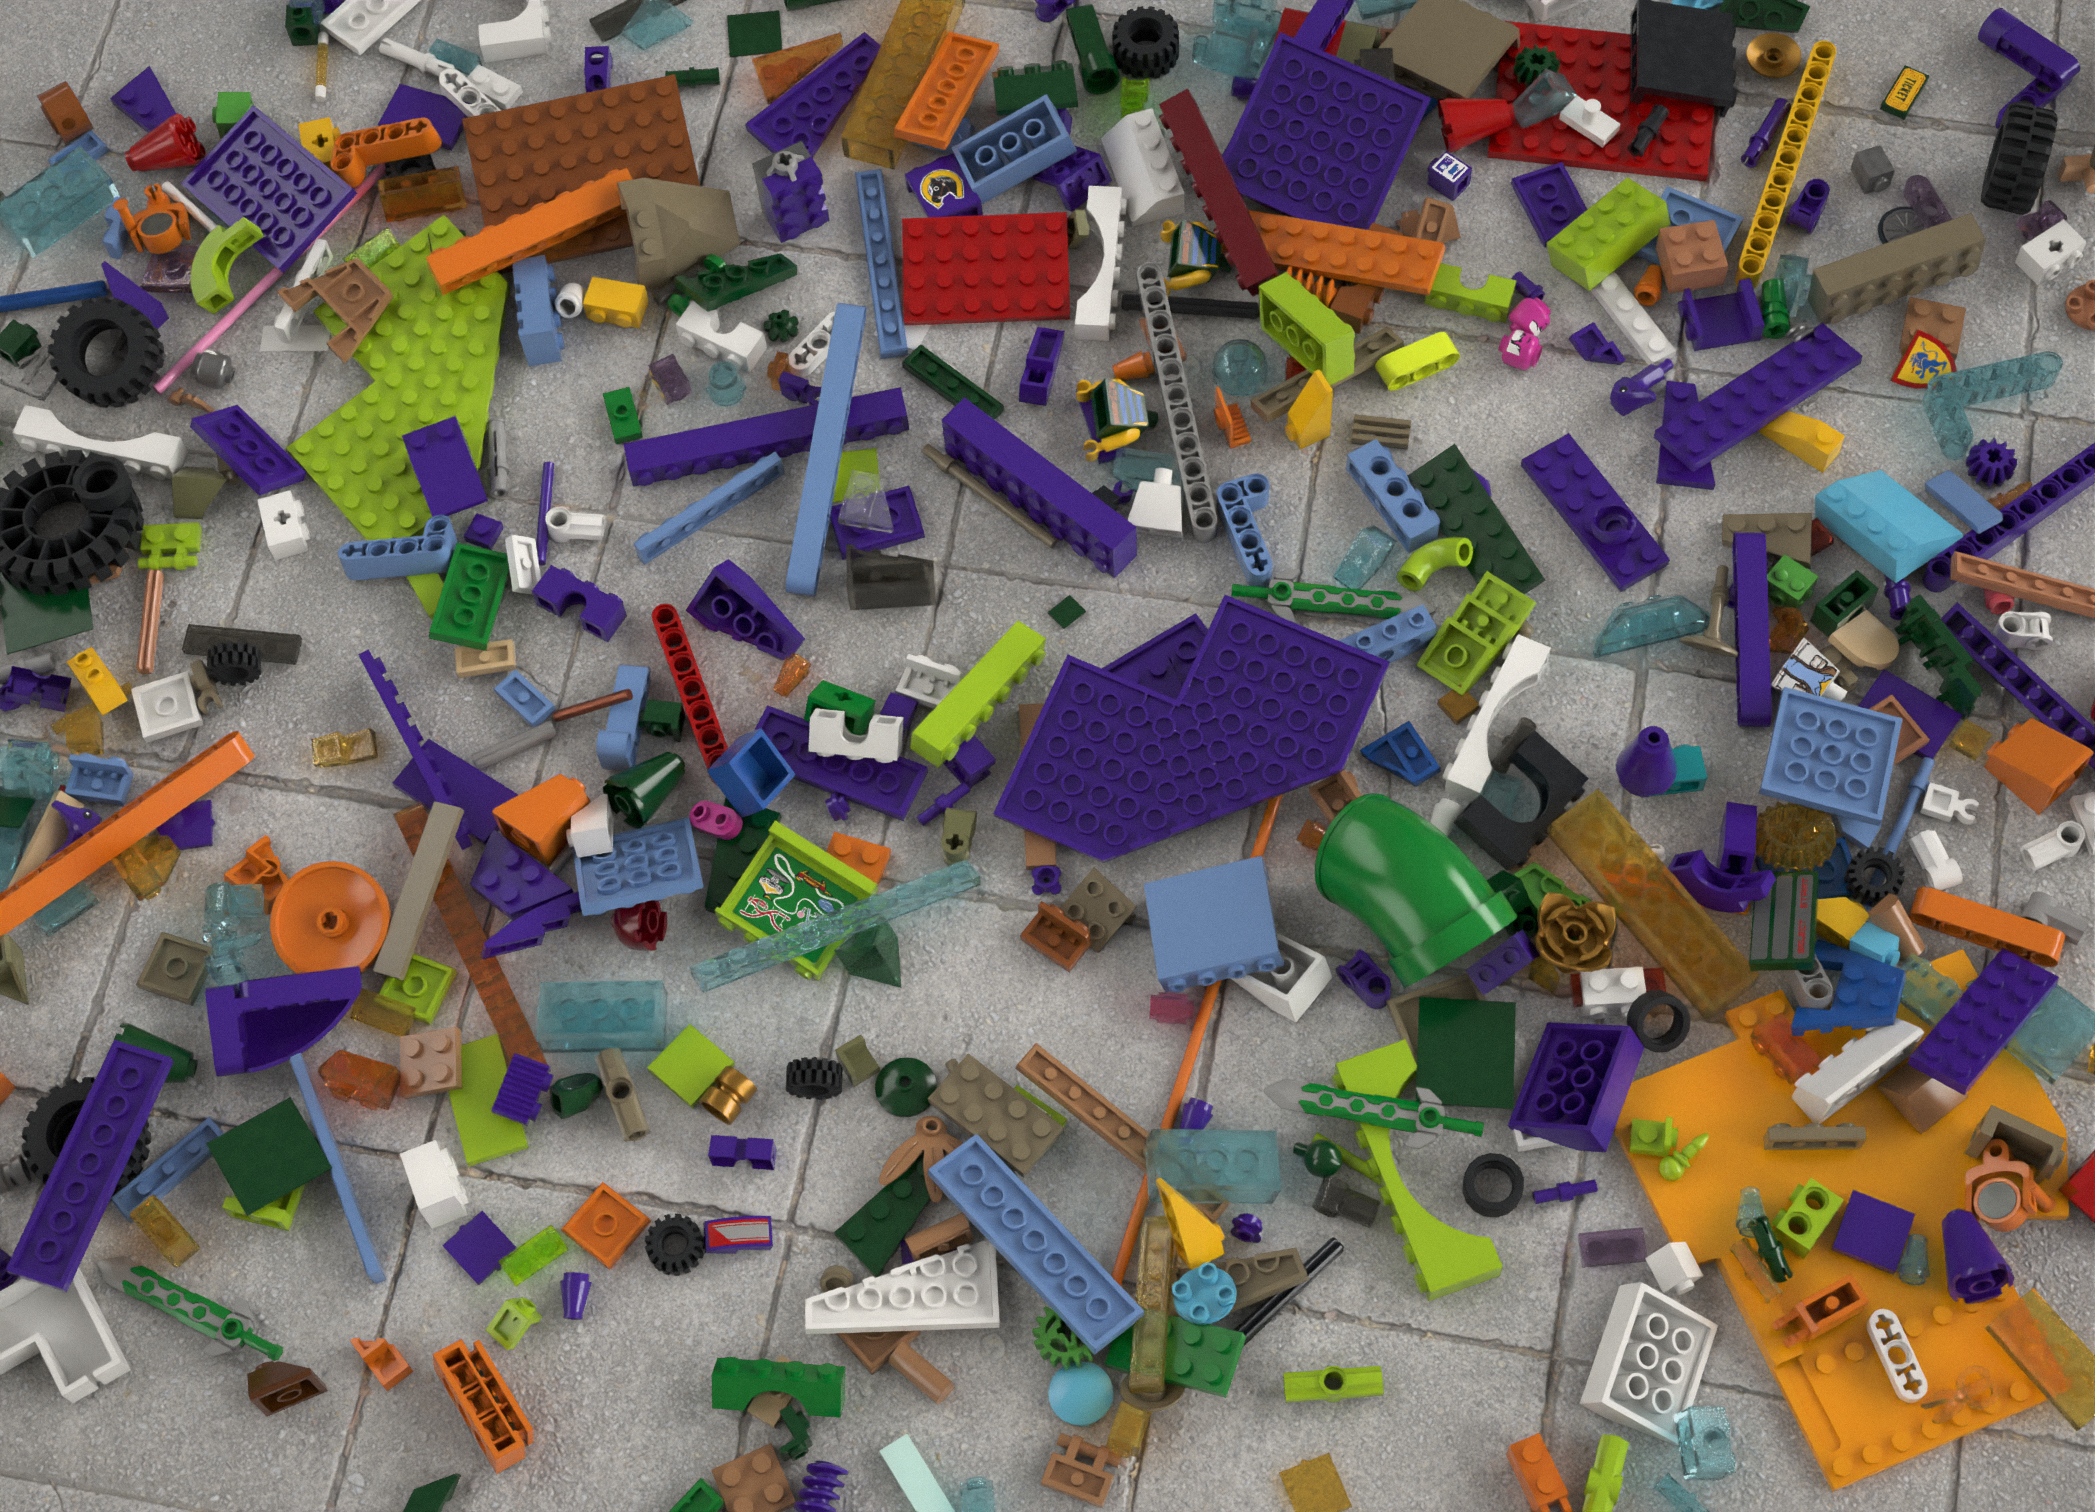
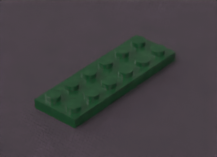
(1470, 513)

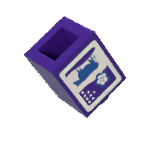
(1449, 175)

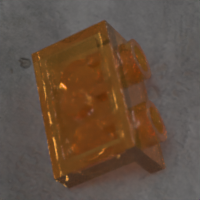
(1789, 1054)

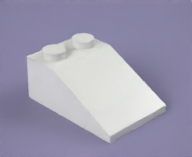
(1292, 986)

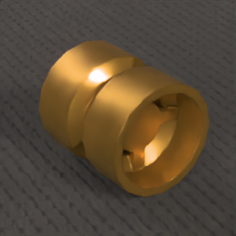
(726, 1097)

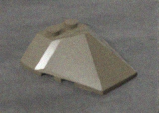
(675, 226)

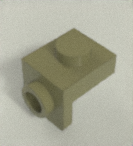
(1077, 228)

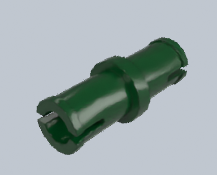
(696, 76)
(1770, 1249)

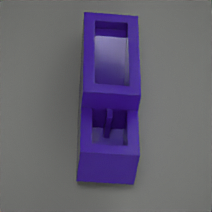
(1041, 366)

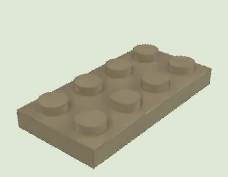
(997, 1113)

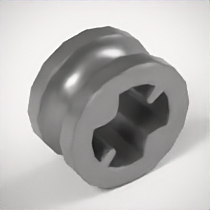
(1799, 331)

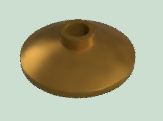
(1775, 47)

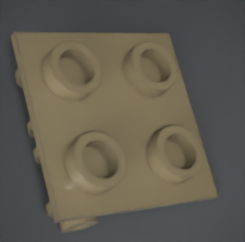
(1099, 908)

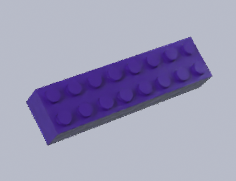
(1039, 488)

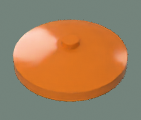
(330, 918)

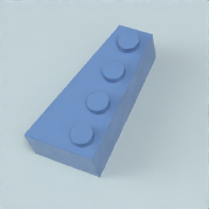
(537, 311)

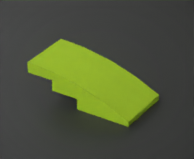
(1476, 633)

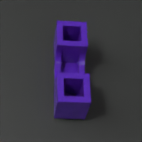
(561, 589)

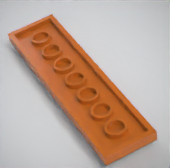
(1350, 253)

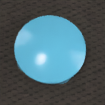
(1204, 1294)
(1081, 1394)

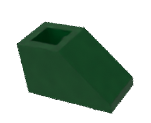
(1517, 896)

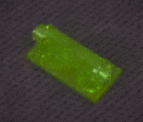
(533, 1255)

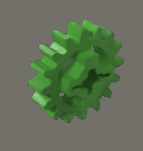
(1054, 1338)

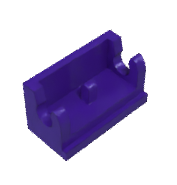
(971, 762)

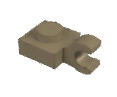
(1846, 678)
(207, 686)

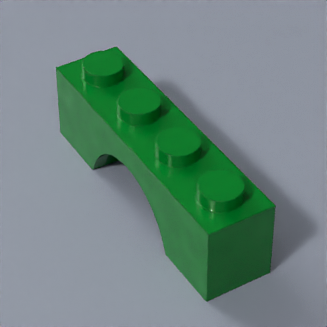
(815, 1386)

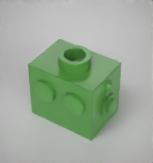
(230, 109)
(1790, 583)

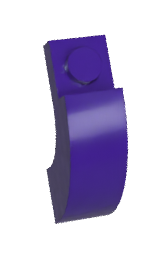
(1717, 888)

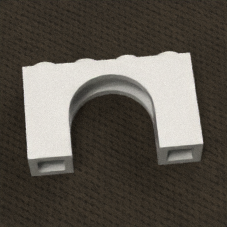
(517, 37)

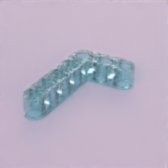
(1979, 390)

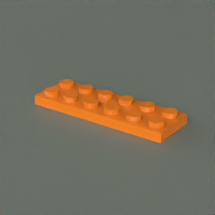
(946, 90)

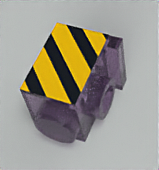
(670, 379)

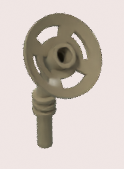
(1710, 639)

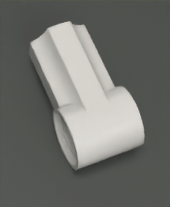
(575, 525)
(2052, 846)
(1937, 868)

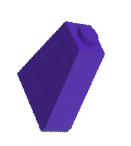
(1737, 839)

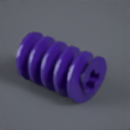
(820, 1487)

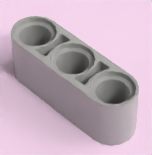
(1811, 987)

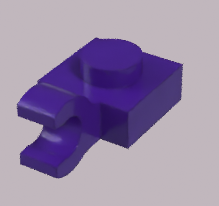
(798, 389)

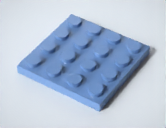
(1831, 756)
(642, 868)

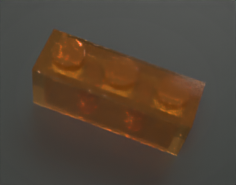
(422, 194)

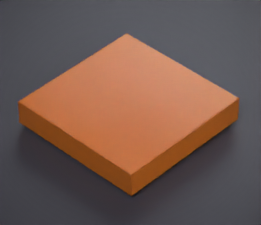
(606, 1225)

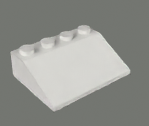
(1648, 1361)

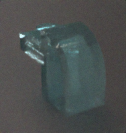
(232, 902)

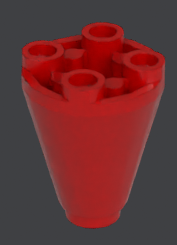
(167, 146)

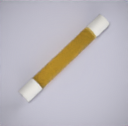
(321, 67)

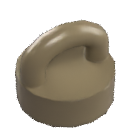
(835, 1277)

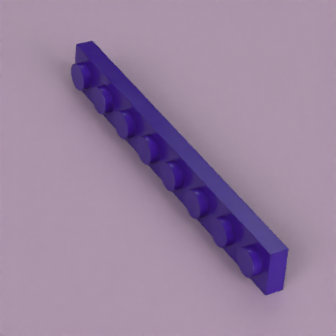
(412, 737)

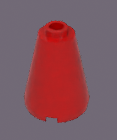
(1472, 119)

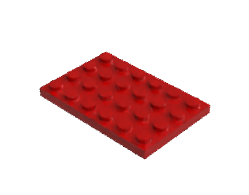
(985, 268)

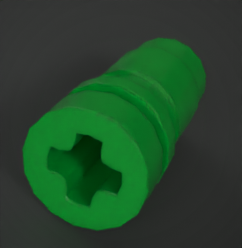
(1774, 309)

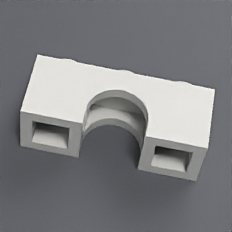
(740, 347)
(830, 737)

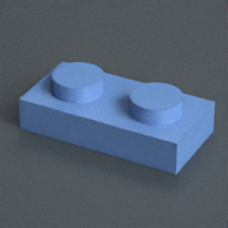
(524, 699)

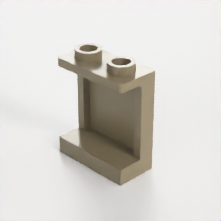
(2025, 1139)

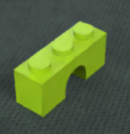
(1489, 302)

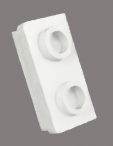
(927, 680)
(1611, 991)

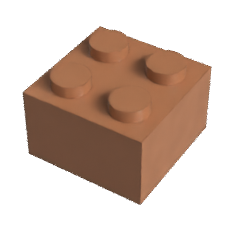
(1691, 256)

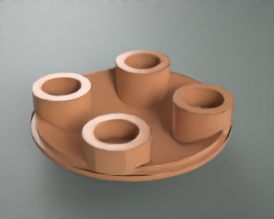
(2081, 306)

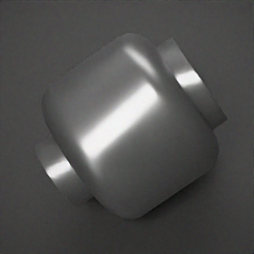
(213, 369)

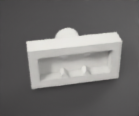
(1589, 120)

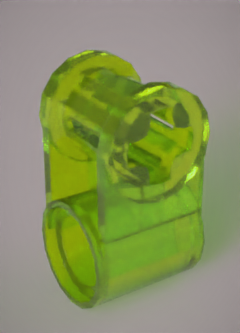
(1133, 96)

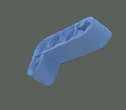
(1247, 534)
(401, 555)
(620, 741)

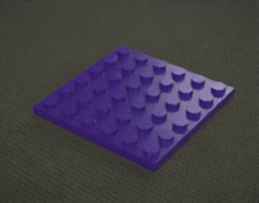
(1322, 136)

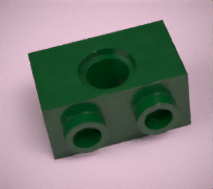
(1844, 603)

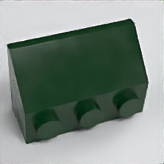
(1022, 86)

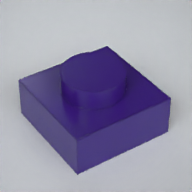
(483, 531)

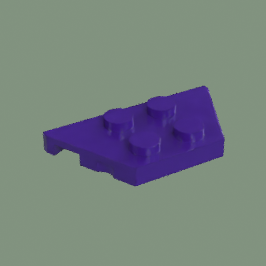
(514, 879)

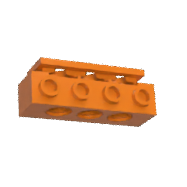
(477, 1406)

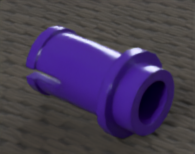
(1527, 287)

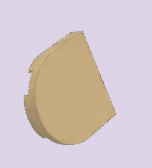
(1866, 642)

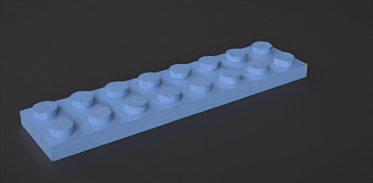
(1036, 1244)

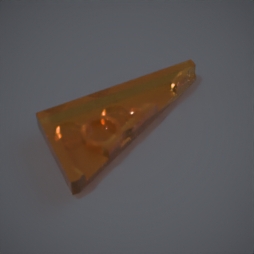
(784, 68)

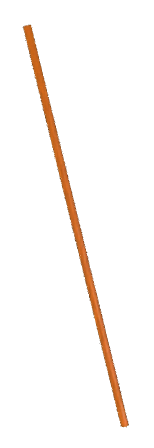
(1185, 1069)

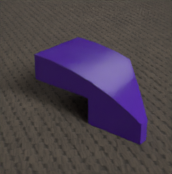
(1594, 347)

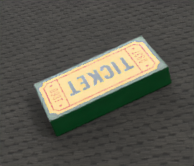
(1904, 92)

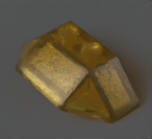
(147, 865)

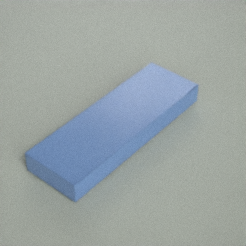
(1963, 501)

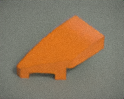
(383, 1360)

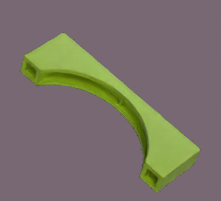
(1441, 1255)

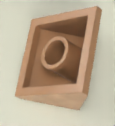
(1919, 1097)

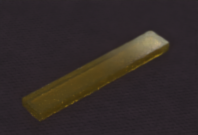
(1153, 1297)

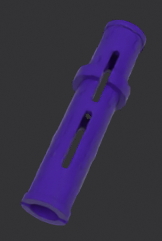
(1762, 138)

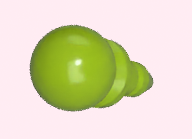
(1673, 1166)

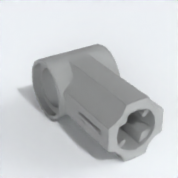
(2045, 910)

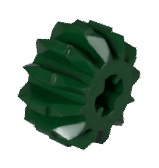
(1532, 63)

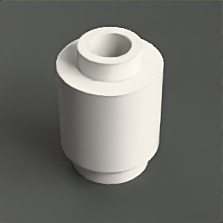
(570, 300)

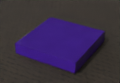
(1873, 1232)

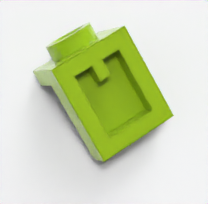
(1652, 1137)
(513, 1321)

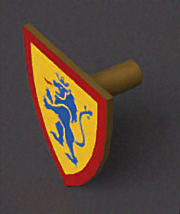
(1922, 360)

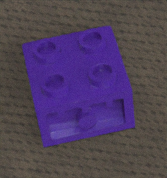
(1075, 175)

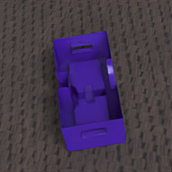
(39, 688)
(728, 1150)

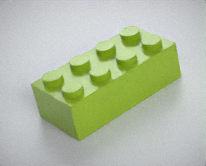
(1608, 233)
(1306, 328)

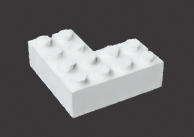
(65, 1331)

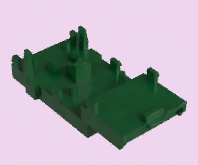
(1943, 652)

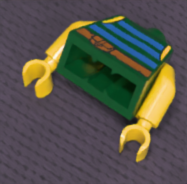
(1193, 254)
(1117, 412)

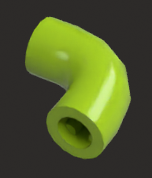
(1432, 557)

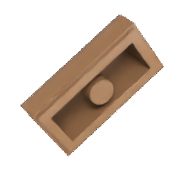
(1893, 918)
(940, 1238)
(921, 1373)

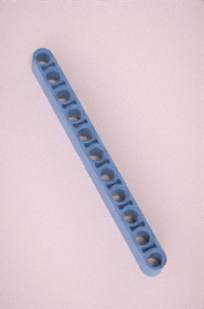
(826, 450)

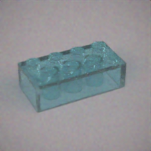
(56, 201)
(602, 1016)
(1214, 1165)

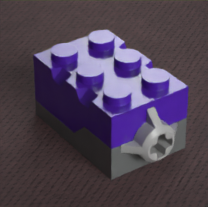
(791, 191)

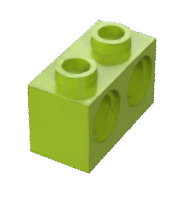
(1810, 1220)

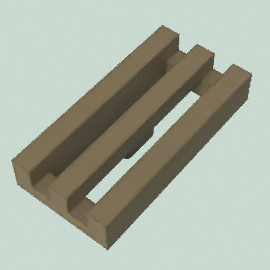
(1381, 427)

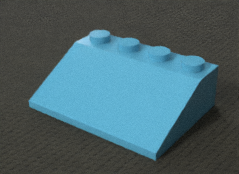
(1884, 523)

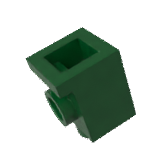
(663, 719)

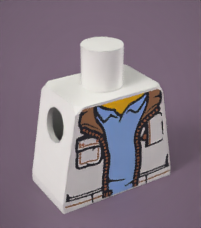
(1810, 673)

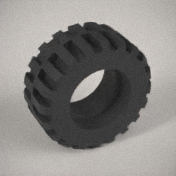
(2019, 158)
(76, 334)
(53, 1123)

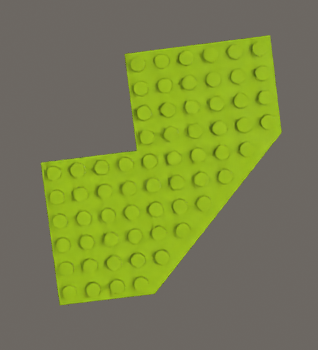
(427, 364)

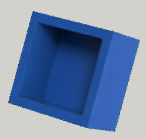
(751, 772)

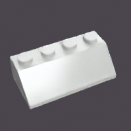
(1143, 168)
(1855, 1069)

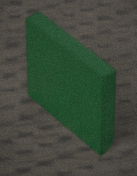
(1066, 611)

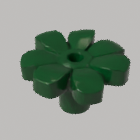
(781, 326)

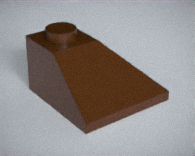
(281, 1386)

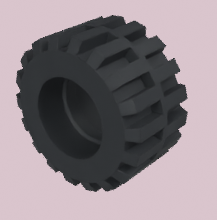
(1145, 26)

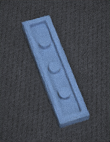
(168, 1169)

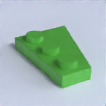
(1540, 882)

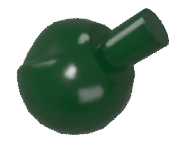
(1320, 1157)

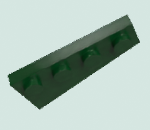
(736, 281)
(736, 854)
(885, 1220)

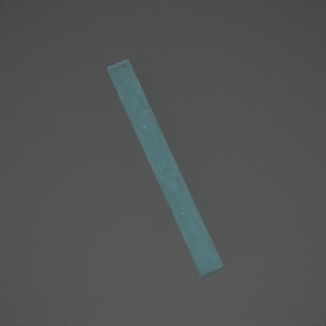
(834, 926)

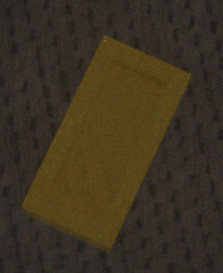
(383, 1013)

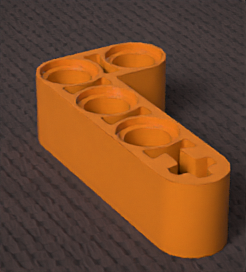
(381, 144)

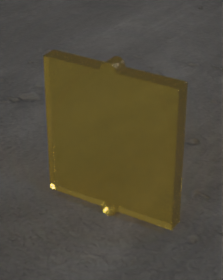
(1315, 1486)

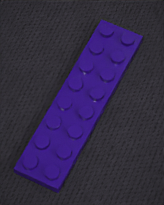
(1757, 397)
(89, 1166)

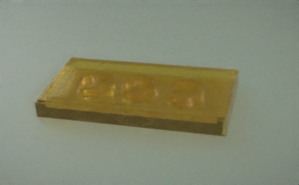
(2049, 1356)

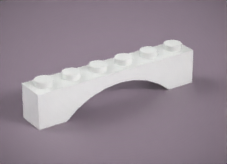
(1094, 308)
(151, 454)
(1521, 670)

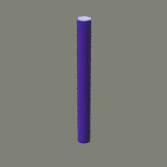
(544, 507)

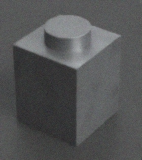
(1872, 169)

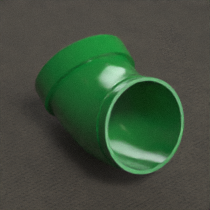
(1407, 886)

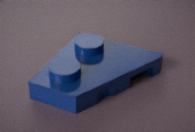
(1403, 755)

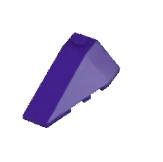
(739, 607)

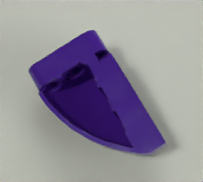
(276, 1016)

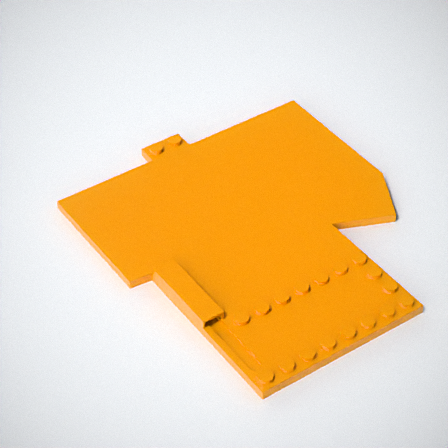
(1838, 1379)

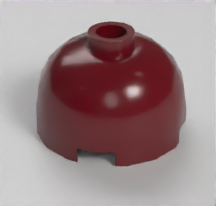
(640, 925)

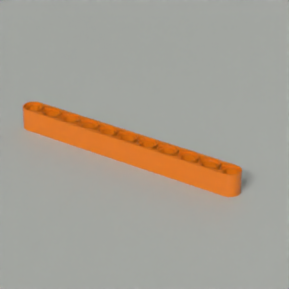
(122, 830)

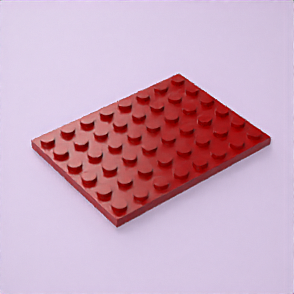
(1600, 70)

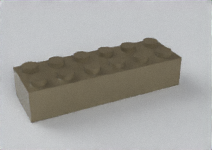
(1896, 269)

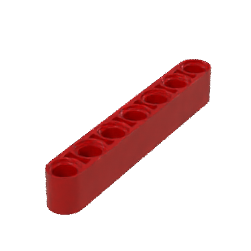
(689, 682)

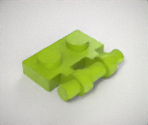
(170, 539)

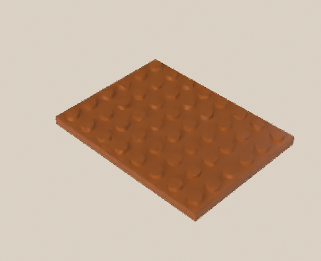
(561, 143)

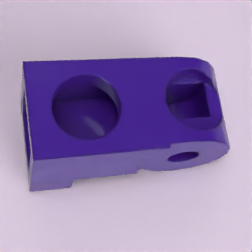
(597, 70)

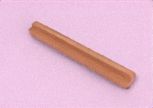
(150, 621)

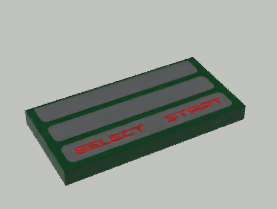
(1786, 924)

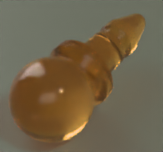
(2001, 500)

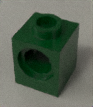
(301, 26)

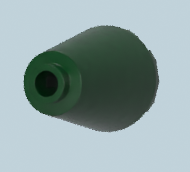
(644, 787)
(184, 1064)

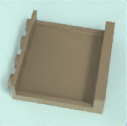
(1448, 47)

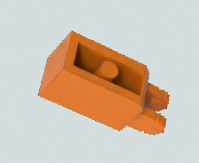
(1823, 1310)
(1538, 1475)

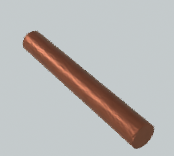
(592, 705)

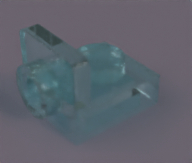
(977, 1495)

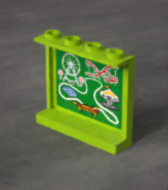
(788, 886)

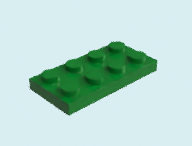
(470, 597)
(1195, 1355)

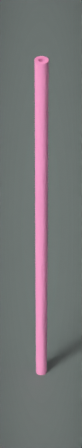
(209, 338)

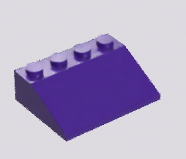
(1577, 1084)

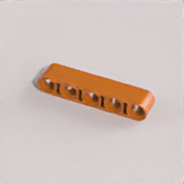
(1986, 926)

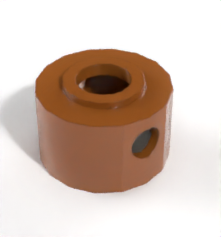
(64, 112)

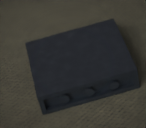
(1682, 54)

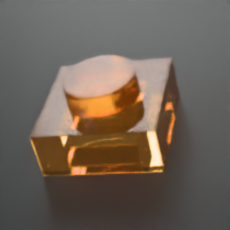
(776, 367)

